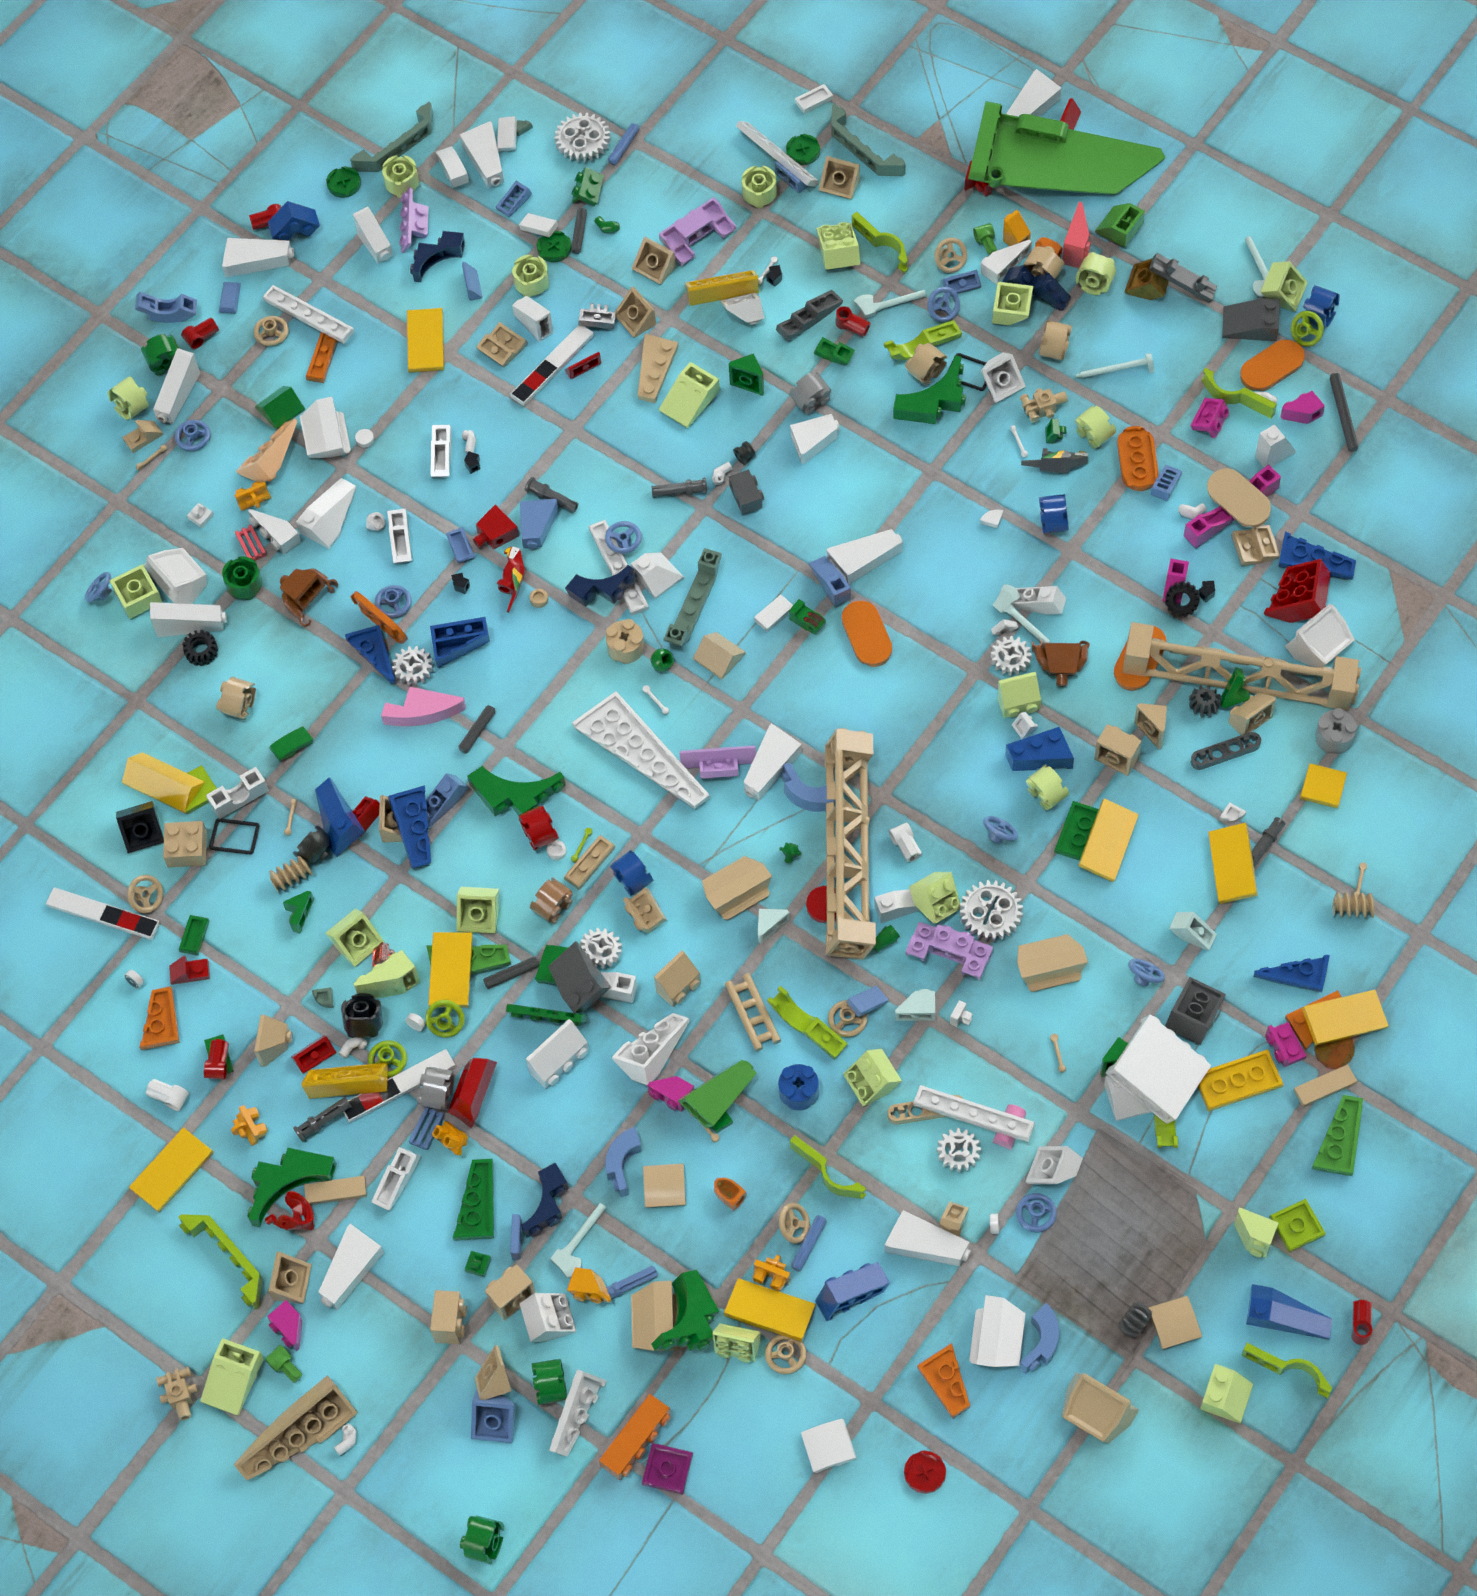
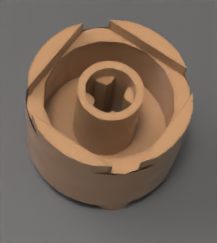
(551, 900)

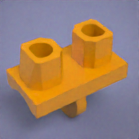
(252, 496)
(245, 1126)
(450, 1137)
(774, 1269)

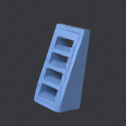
(517, 186)
(1161, 492)

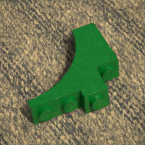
(929, 403)
(521, 796)
(274, 1181)
(694, 1315)

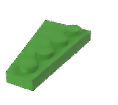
(485, 957)
(1340, 1143)

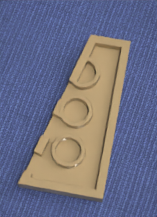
(655, 364)

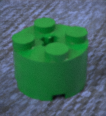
(159, 353)
(242, 578)
(549, 1381)
(482, 1539)

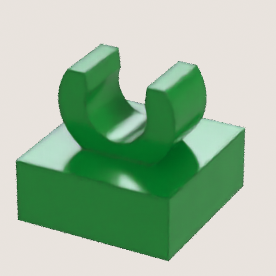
(1054, 431)
(477, 1264)

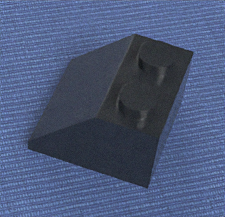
(140, 827)

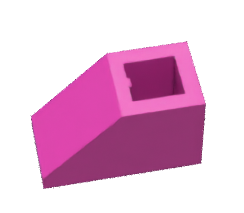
(1303, 409)
(1176, 573)
(670, 1091)
(287, 1323)

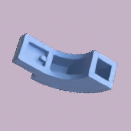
(166, 311)
(802, 795)
(618, 1153)
(1048, 1328)

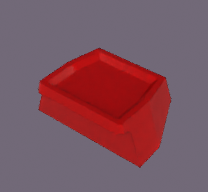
(472, 1090)

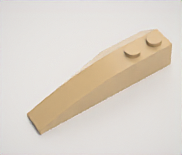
(303, 1424)

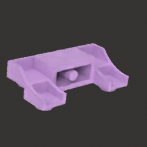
(693, 227)
(950, 945)

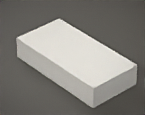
(814, 98)
(507, 134)
(538, 225)
(773, 613)

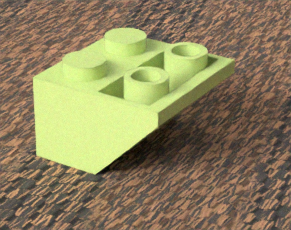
(936, 896)
(872, 1076)

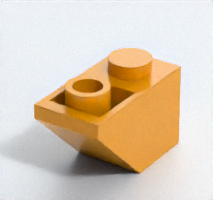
(1015, 229)
(588, 1285)

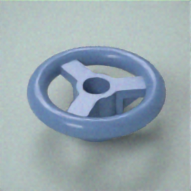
(935, 304)
(192, 433)
(624, 545)
(99, 589)
(393, 592)
(998, 831)
(1143, 972)
(1035, 1216)

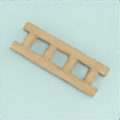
(749, 1023)

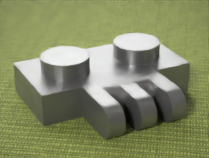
(597, 317)

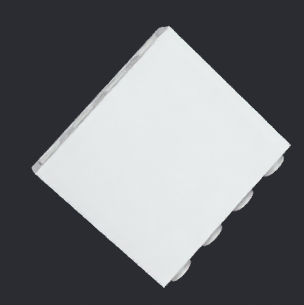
(1159, 1069)

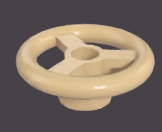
(943, 254)
(269, 329)
(136, 893)
(846, 1010)
(789, 1222)
(795, 1366)

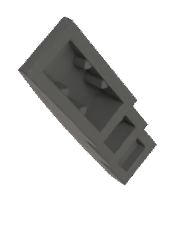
(811, 314)

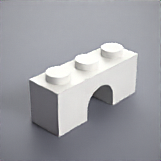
(249, 788)

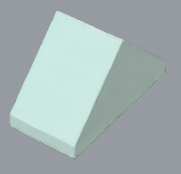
(771, 921)

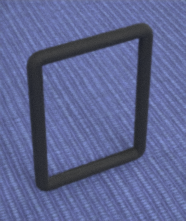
(977, 361)
(230, 849)

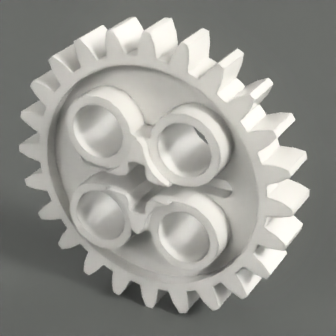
(582, 137)
(1007, 917)

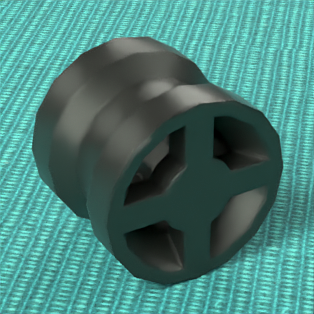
(744, 452)

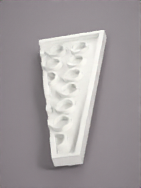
(626, 736)

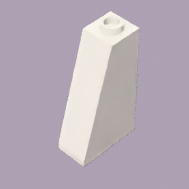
(1036, 96)
(483, 152)
(255, 255)
(177, 386)
(864, 554)
(182, 619)
(774, 752)
(925, 1241)
(349, 1266)

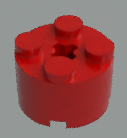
(538, 827)

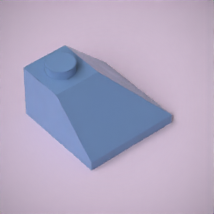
(492, 1419)

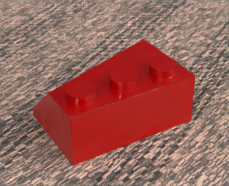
(1300, 592)

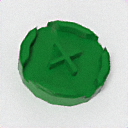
(803, 149)
(343, 182)
(555, 247)

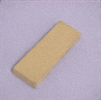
(589, 862)
(1325, 1085)
(335, 1190)

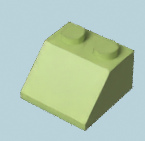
(1284, 283)
(1011, 303)
(1019, 695)
(477, 909)
(354, 937)
(1255, 1232)
(1227, 1394)

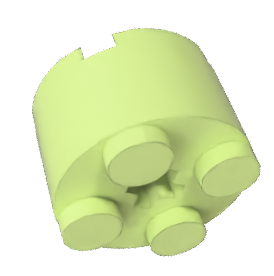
(400, 174)
(759, 186)
(1096, 273)
(530, 275)
(129, 398)
(1094, 426)
(1047, 787)

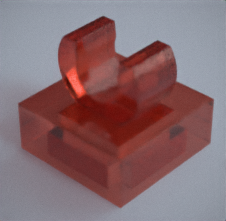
(381, 953)

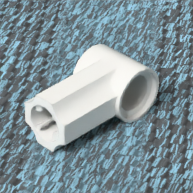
(904, 838)
(171, 1096)

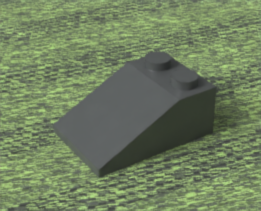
(1252, 320)
(578, 978)
(1195, 1010)

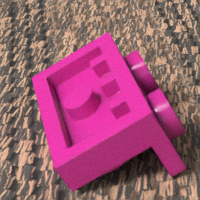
(1210, 416)
(1285, 1044)

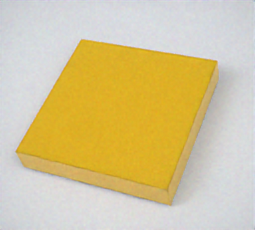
(1323, 785)

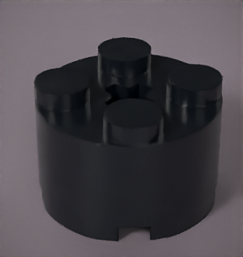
(362, 1016)

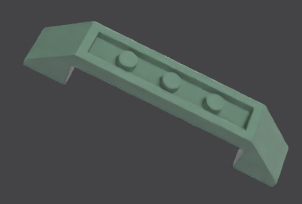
(365, 163)
(890, 167)
(696, 598)

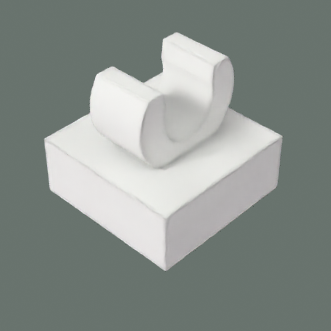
(200, 515)
(1024, 725)
(960, 1014)

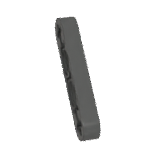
(1227, 754)

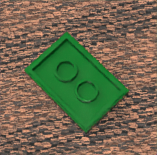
(1076, 830)

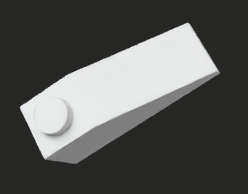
(998, 262)
(894, 905)

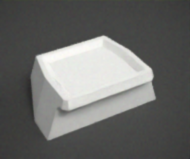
(324, 430)
(177, 575)
(1321, 638)
(997, 1333)

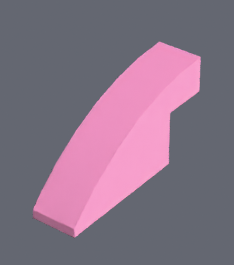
(422, 708)

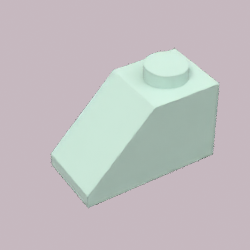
(1192, 929)
(917, 1007)

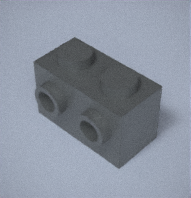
(746, 492)

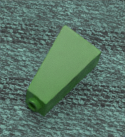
(715, 1095)

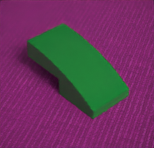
(835, 353)
(290, 743)

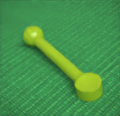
(588, 832)

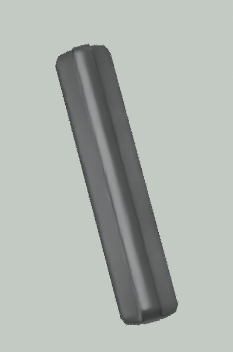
(579, 230)
(476, 729)
(511, 972)

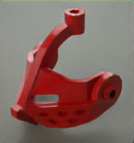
(299, 1207)

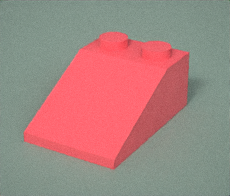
(1077, 242)

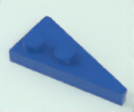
(371, 646)
(1303, 974)

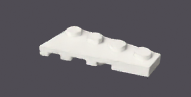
(580, 1397)

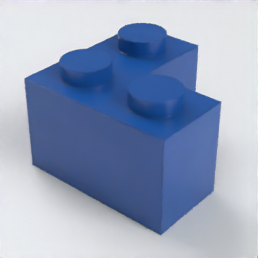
(293, 219)

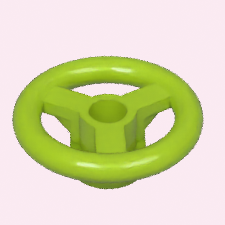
(1298, 330)
(444, 1025)
(384, 1051)

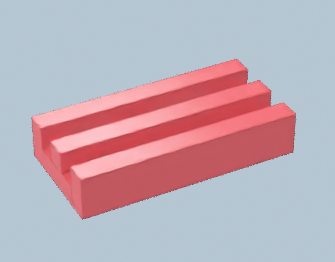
(245, 532)

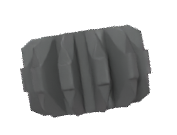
(1198, 698)
(1135, 1319)

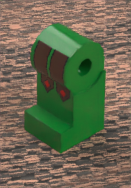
(806, 617)

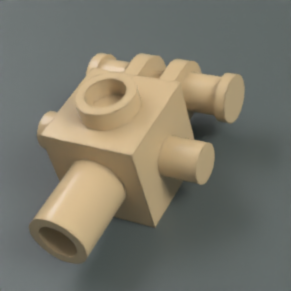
(1042, 404)
(178, 1391)

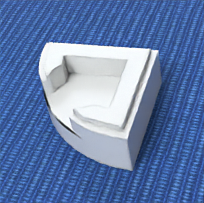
(992, 518)
(1004, 625)
(1232, 813)

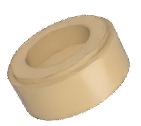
(538, 598)

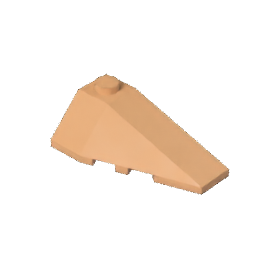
(268, 461)

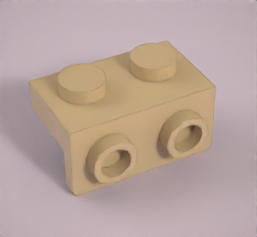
(644, 911)

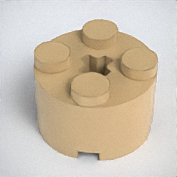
(1044, 261)
(1055, 340)
(926, 363)
(624, 641)
(236, 697)

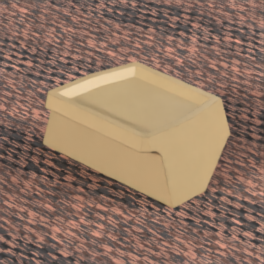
(737, 887)
(1051, 962)
(653, 1313)
(1097, 1408)

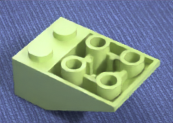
(838, 245)
(690, 395)
(390, 978)
(736, 1342)
(231, 1376)

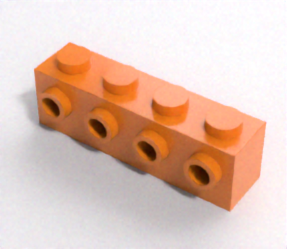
(635, 1436)

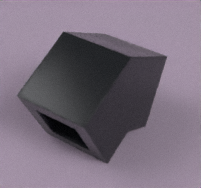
(774, 276)
(472, 462)
(460, 583)
(1207, 590)

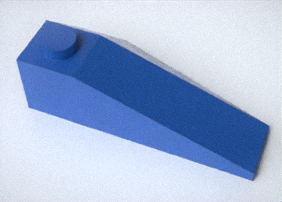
(337, 817)
(1280, 1312)

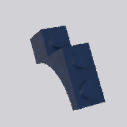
(449, 246)
(1043, 285)
(611, 588)
(548, 1212)

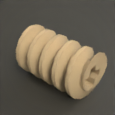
(289, 873)
(1353, 904)

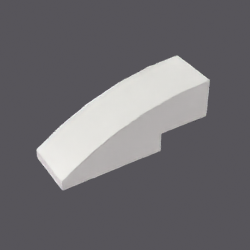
(452, 166)
(441, 450)
(399, 535)
(395, 1178)

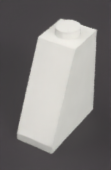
(372, 235)
(533, 317)
(813, 436)
(1272, 447)

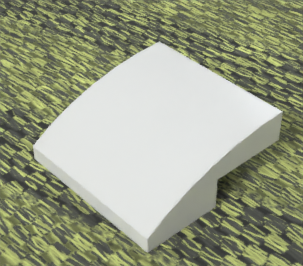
(828, 1445)

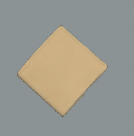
(502, 344)
(1255, 545)
(664, 1185)
(1175, 1322)

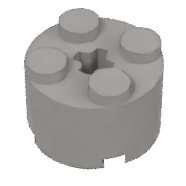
(810, 393)
(1336, 731)
(436, 1088)

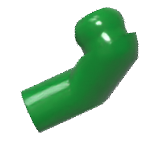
(608, 226)

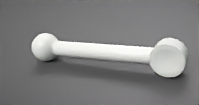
(774, 260)
(1023, 453)
(646, 689)

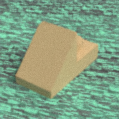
(144, 434)
(953, 1218)

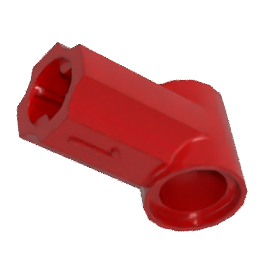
(261, 219)
(851, 321)
(196, 335)
(216, 1064)
(1361, 1321)

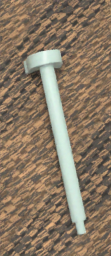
(1148, 360)

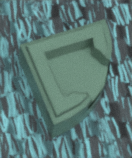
(523, 126)
(324, 997)

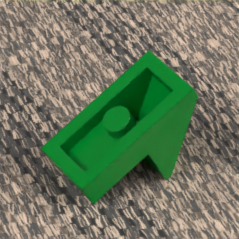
(1233, 691)
(300, 907)

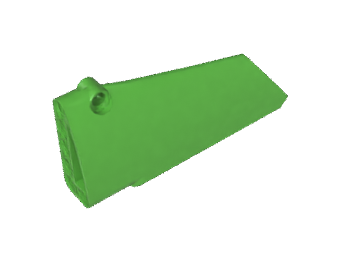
(1049, 156)

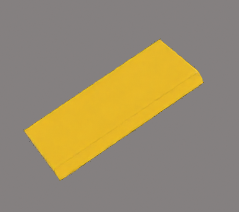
(425, 340)
(1108, 840)
(1233, 863)
(451, 967)
(1345, 1017)
(1239, 1080)
(171, 1170)
(769, 1309)

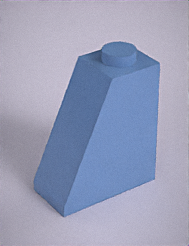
(536, 521)

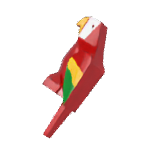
(512, 574)

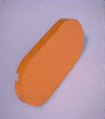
(1272, 365)
(1137, 458)
(379, 617)
(866, 633)
(1133, 682)

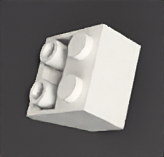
(547, 1316)

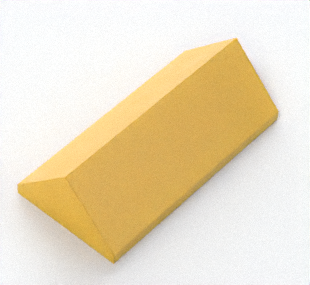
(722, 287)
(161, 781)
(346, 1080)

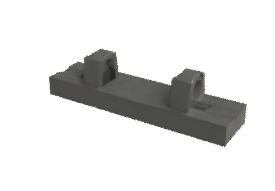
(1182, 277)

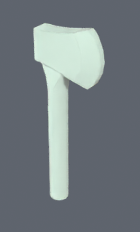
(1257, 285)
(869, 309)
(1004, 602)
(563, 1258)

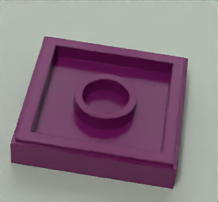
(667, 1468)

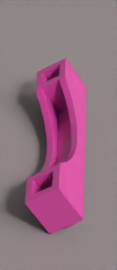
(1210, 523)

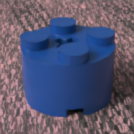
(1323, 304)
(1053, 513)
(631, 873)
(795, 1076)

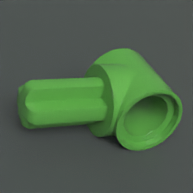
(985, 235)
(281, 1361)

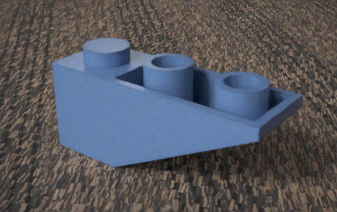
(831, 580)
(444, 797)

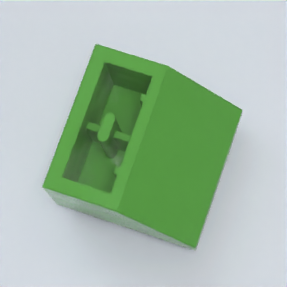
(1121, 223)

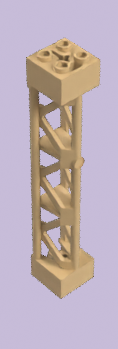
(1341, 677)
(852, 937)

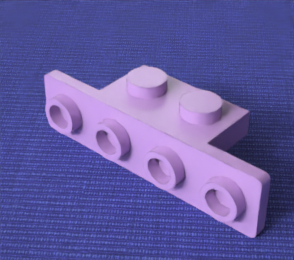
(413, 220)
(718, 761)

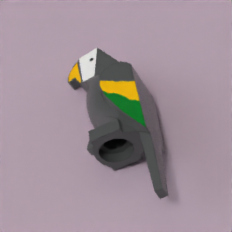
(1058, 461)

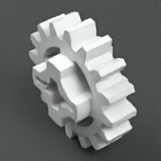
(1011, 656)
(412, 665)
(601, 947)
(958, 1141)

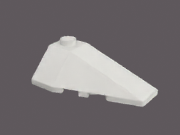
(326, 515)
(648, 1054)

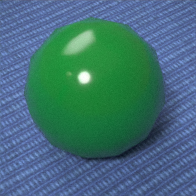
(662, 660)

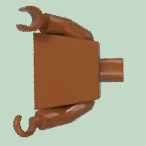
(301, 589)
(1061, 659)

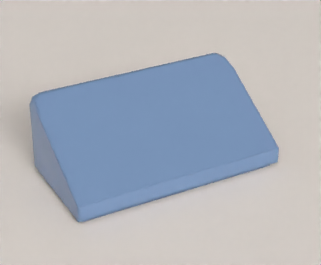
(789, 178)
(472, 282)
(963, 282)

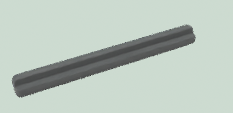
(1344, 413)

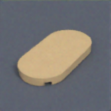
(1239, 497)

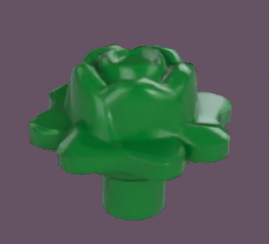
(790, 850)

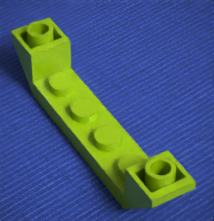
(197, 1223)

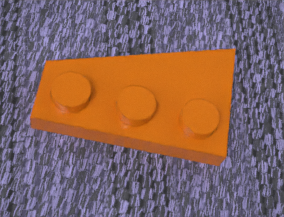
(161, 1021)
(1299, 1024)
(944, 1378)

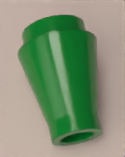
(886, 937)

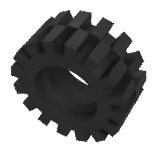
(1182, 588)
(201, 657)

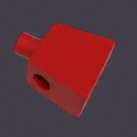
(495, 529)

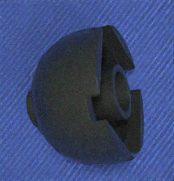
(314, 846)

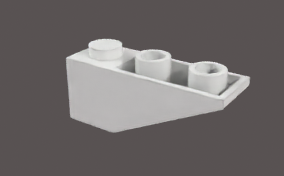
(278, 531)
(1041, 600)
(622, 986)

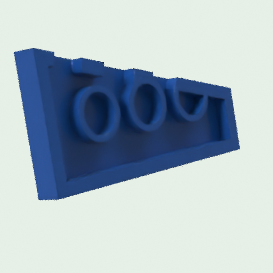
(1298, 551)
(411, 819)

